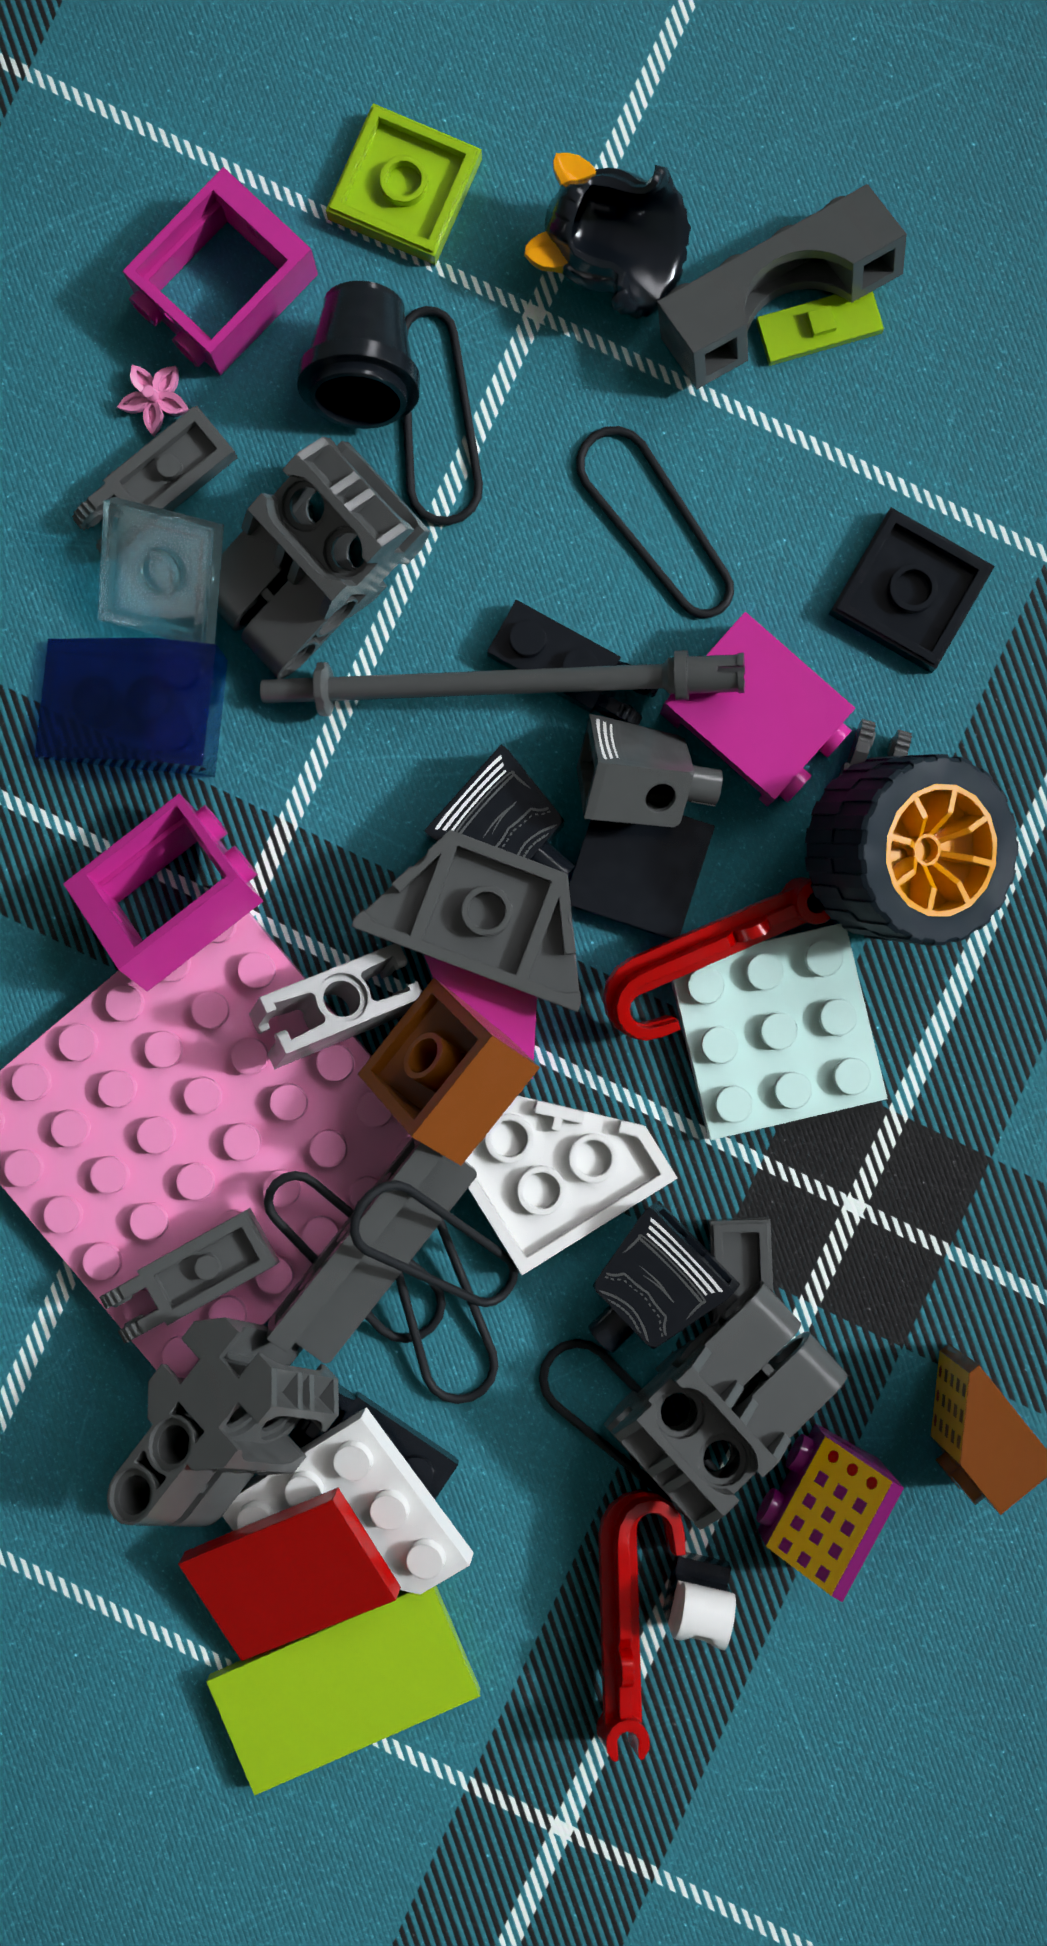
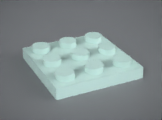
(779, 1033)

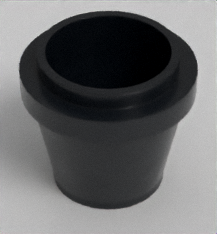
(360, 358)

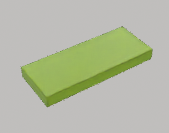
(817, 326)

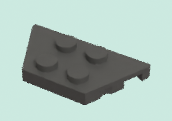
(484, 916)

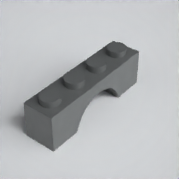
(839, 249)

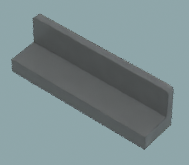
(347, 1284)

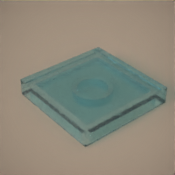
(159, 571)

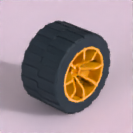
(912, 848)

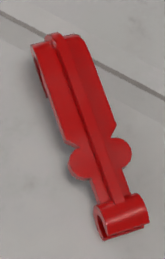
(702, 948)
(621, 1614)

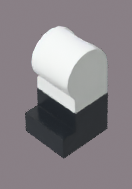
(700, 1600)

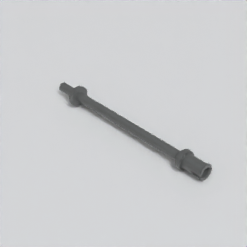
(677, 676)

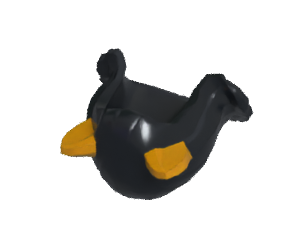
(614, 233)

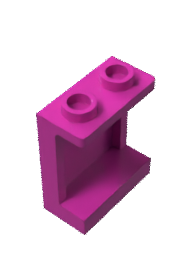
(772, 725)

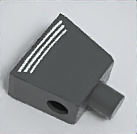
(640, 775)

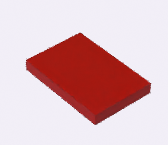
(290, 1574)

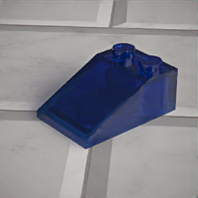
(133, 703)

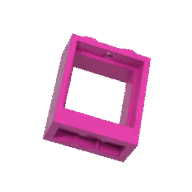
(181, 239)
(138, 858)

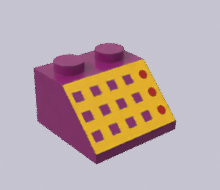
(828, 1509)

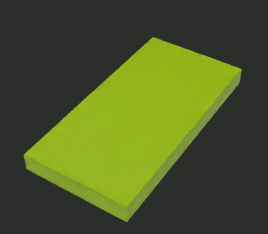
(342, 1688)

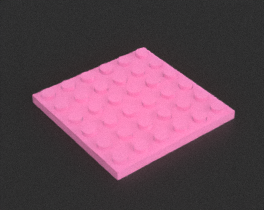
(168, 1119)

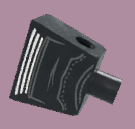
(505, 811)
(658, 1283)

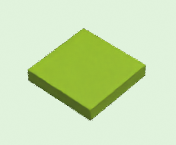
(404, 184)

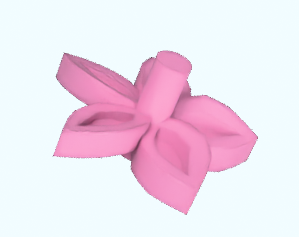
(154, 396)

